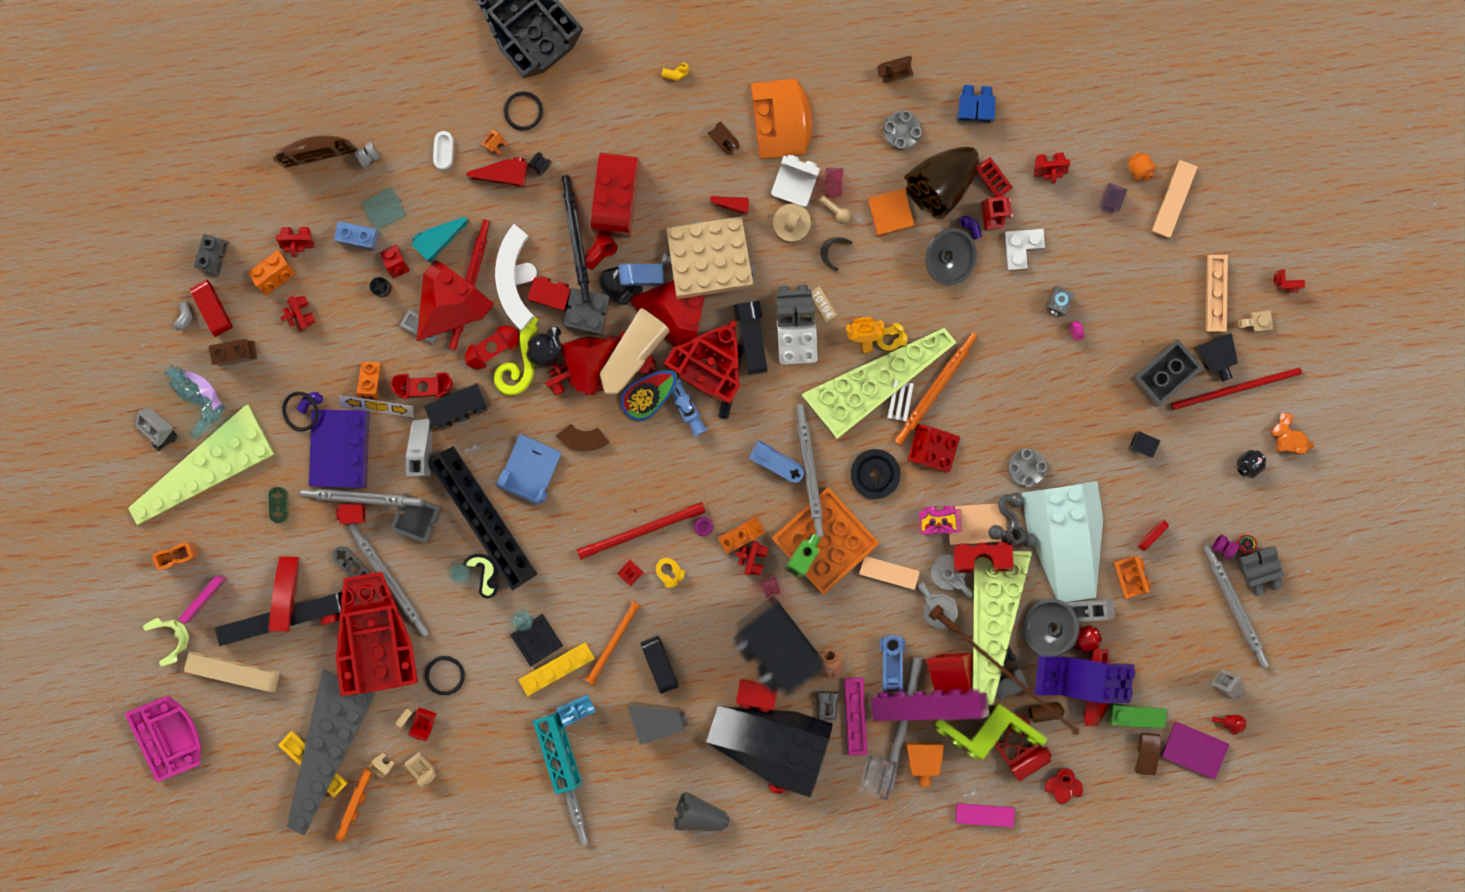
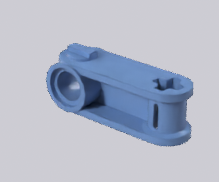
(776, 461)
(892, 663)

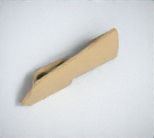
(632, 351)

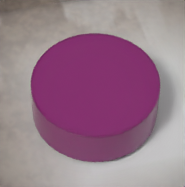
(703, 526)

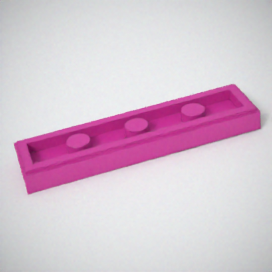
(855, 716)

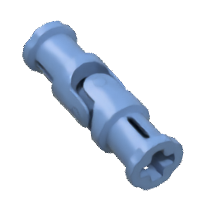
(683, 402)

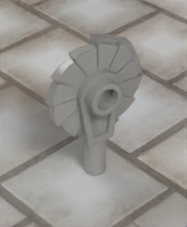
(945, 578)
(932, 601)

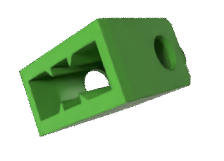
(798, 562)

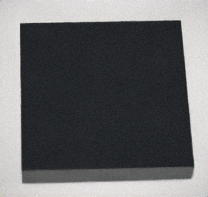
(537, 641)

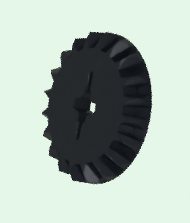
(886, 481)

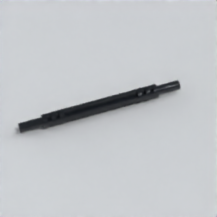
(576, 238)

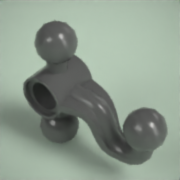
(996, 532)

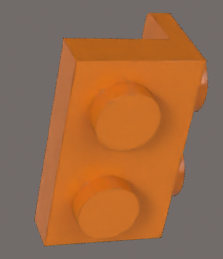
(271, 272)
(1131, 576)

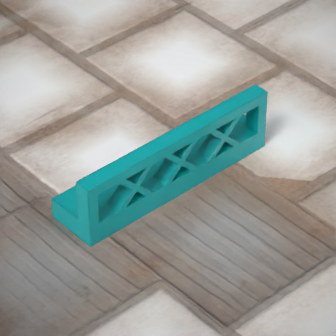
(564, 752)

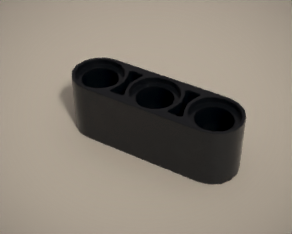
(659, 664)

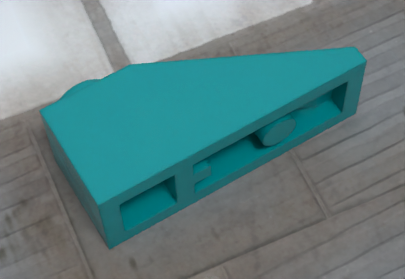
(434, 240)

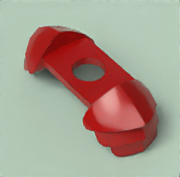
(504, 338)
(408, 387)

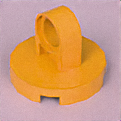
(865, 331)

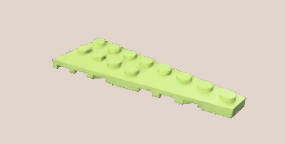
(858, 392)
(224, 454)
(994, 616)

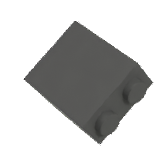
(656, 721)

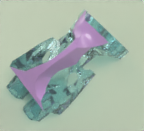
(196, 390)

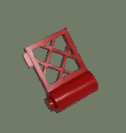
(1029, 760)

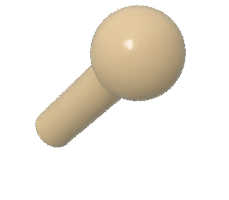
(842, 215)

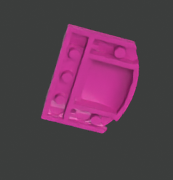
(166, 737)

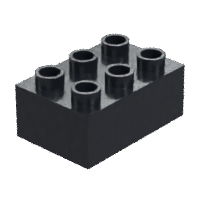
(779, 645)

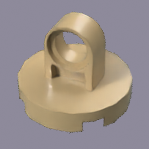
(791, 222)

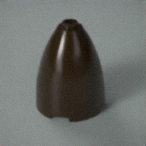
(942, 180)

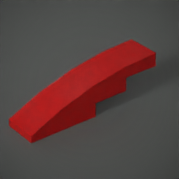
(283, 594)

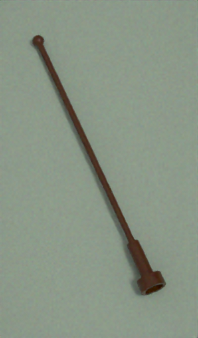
(937, 613)

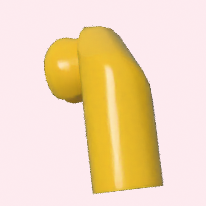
(677, 74)

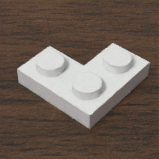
(1018, 242)

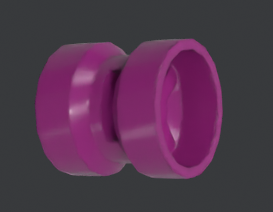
(1225, 547)

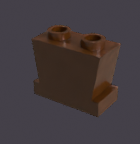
(233, 352)

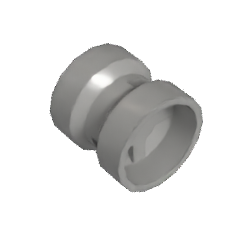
(367, 155)

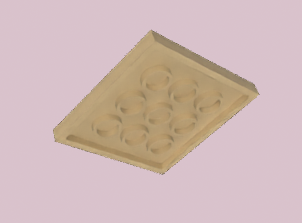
(709, 257)

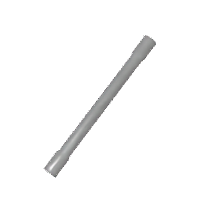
(915, 674)

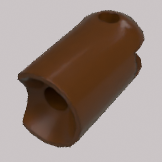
(723, 138)
(1040, 713)

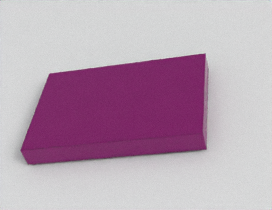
(1194, 750)

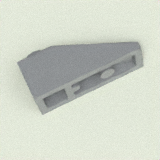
(1094, 609)
(1229, 684)

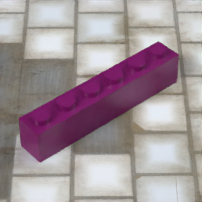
(930, 706)

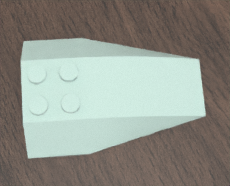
(1069, 537)

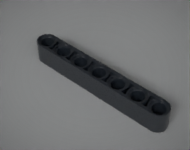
(260, 624)

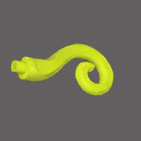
(525, 335)

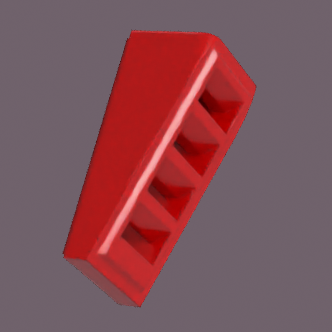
(994, 168)
(736, 204)

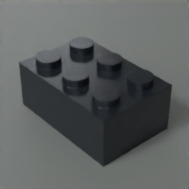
(457, 406)

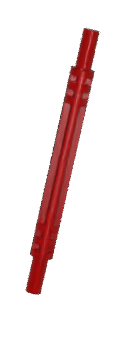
(473, 271)

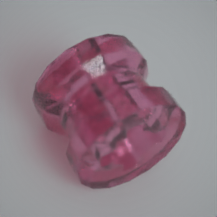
(770, 586)

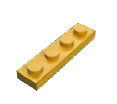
(556, 669)
(295, 746)

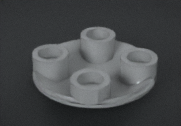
(902, 130)
(1027, 467)

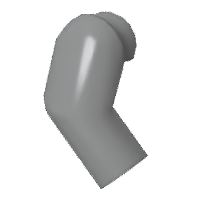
(185, 317)

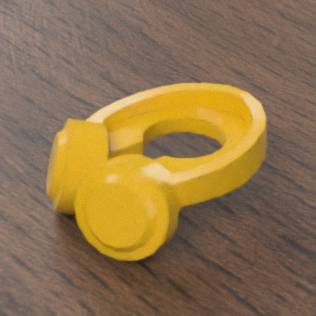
(901, 341)
(668, 581)

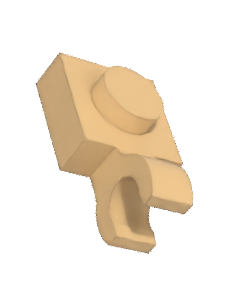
(1258, 321)

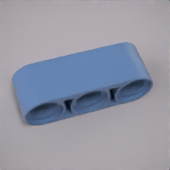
(641, 274)

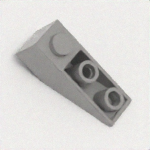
(419, 449)

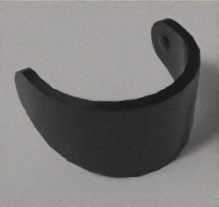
(824, 250)

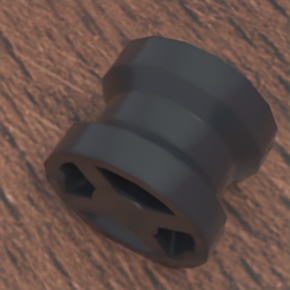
(539, 163)

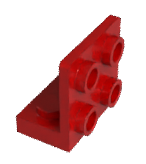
(933, 448)

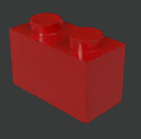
(549, 293)
(755, 694)

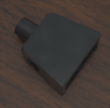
(1218, 356)

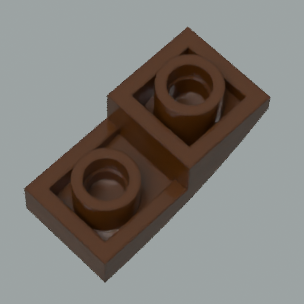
(1148, 753)

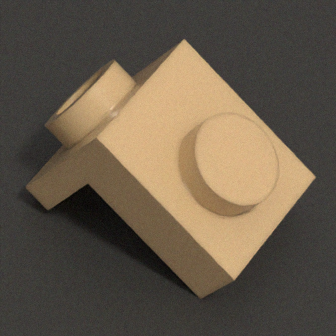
(421, 769)

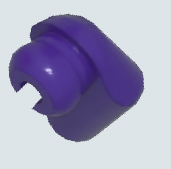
(972, 225)
(304, 403)

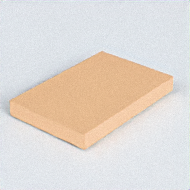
(976, 523)

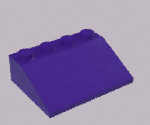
(339, 449)

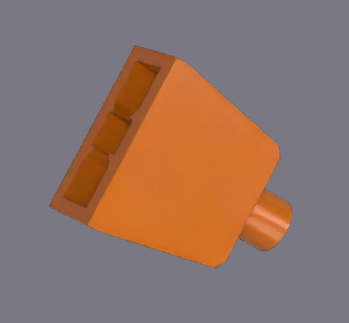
(925, 760)

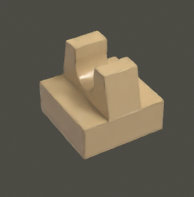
(379, 768)

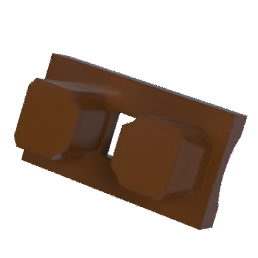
(895, 69)

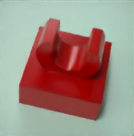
(630, 572)

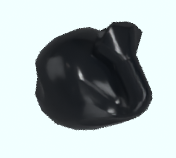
(610, 284)
(544, 348)

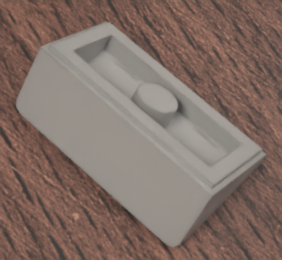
(153, 426)

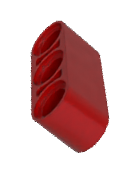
(211, 308)

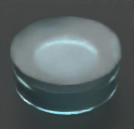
(459, 572)
(522, 621)

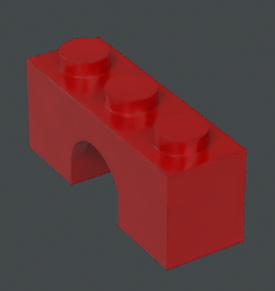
(1000, 555)

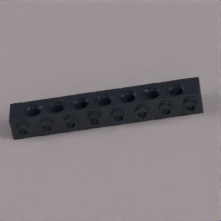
(482, 518)

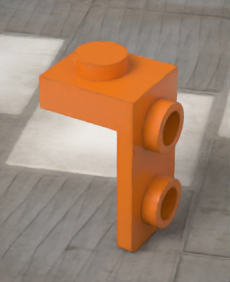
(741, 535)

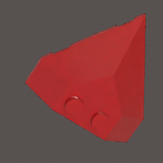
(448, 302)
(679, 315)
(709, 362)

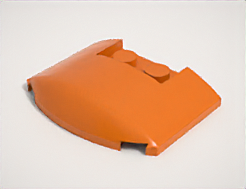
(781, 118)

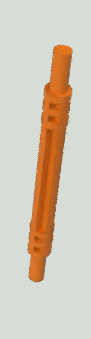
(936, 388)

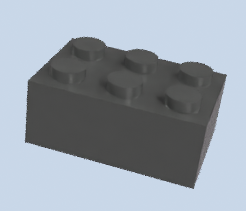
(1166, 373)

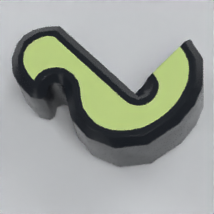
(488, 573)

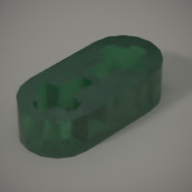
(283, 505)

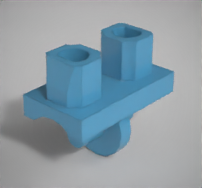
(576, 710)

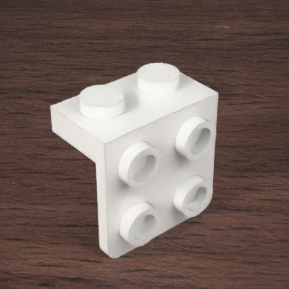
(795, 180)
(797, 343)

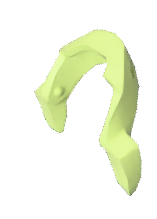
(180, 632)

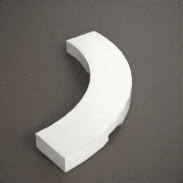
(506, 277)

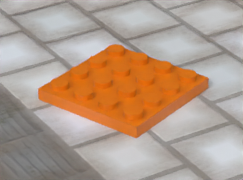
(841, 548)

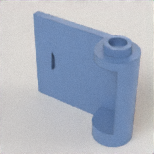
(528, 472)

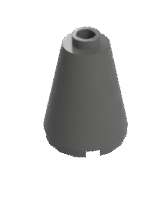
(698, 815)

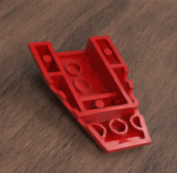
(372, 639)

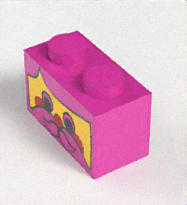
(940, 521)

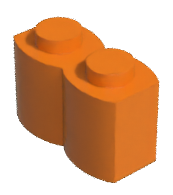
(172, 557)

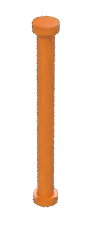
(613, 642)

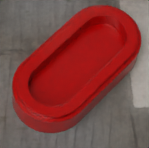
(1153, 535)

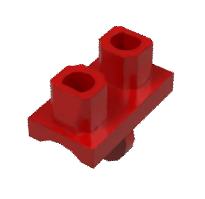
(1051, 169)
(296, 242)
(295, 305)
(555, 383)
(751, 567)

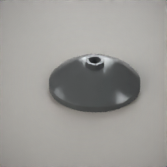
(958, 258)
(1040, 623)

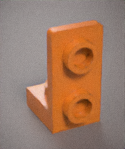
(369, 380)

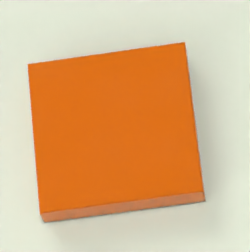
(891, 212)

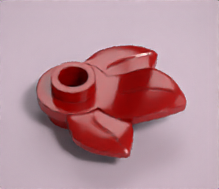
(1064, 788)

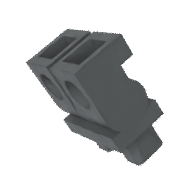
(208, 255)
(795, 302)
(1261, 568)
(1007, 686)

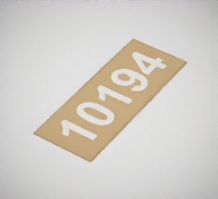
(823, 304)

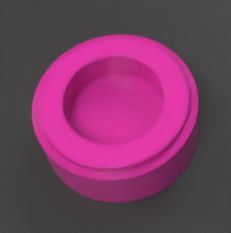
(1076, 330)

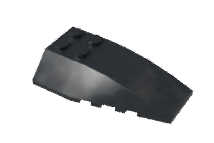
(531, 32)
(773, 744)

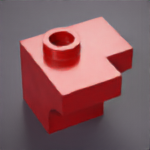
(995, 212)

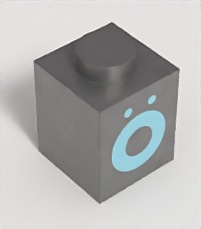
(1059, 301)

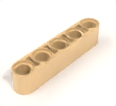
(231, 671)

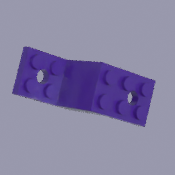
(1084, 679)

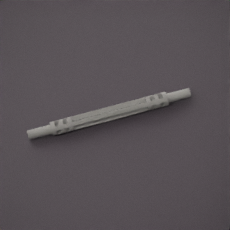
(810, 473)
(366, 498)
(396, 591)
(1236, 607)
(570, 796)

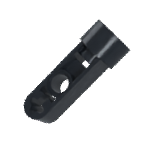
(749, 315)

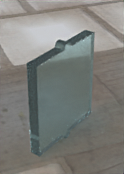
(384, 208)

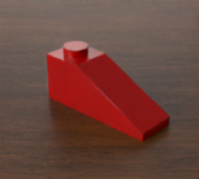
(504, 172)

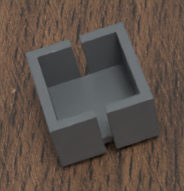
(587, 316)
(416, 520)

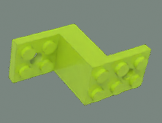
(990, 732)

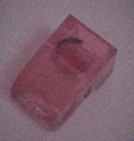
(833, 182)

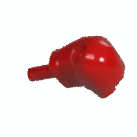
(1235, 723)

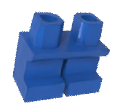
(984, 102)

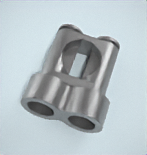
(830, 698)

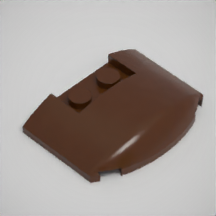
(313, 149)

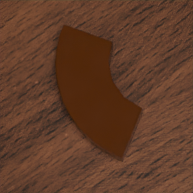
(582, 439)

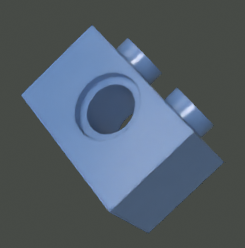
(356, 235)

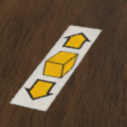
(376, 406)

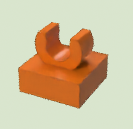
(493, 140)

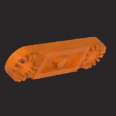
(351, 813)

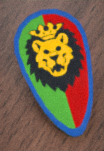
(648, 394)

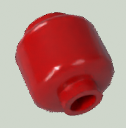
(1088, 639)

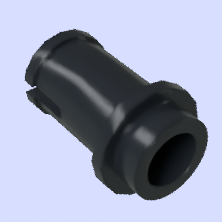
(171, 438)

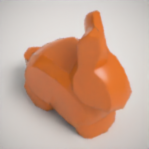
(1288, 439)

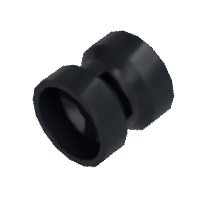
(377, 286)

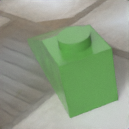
(1136, 716)

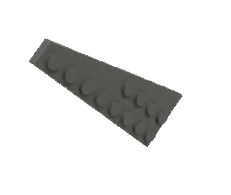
(328, 739)

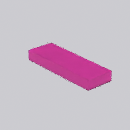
(202, 599)
(984, 815)

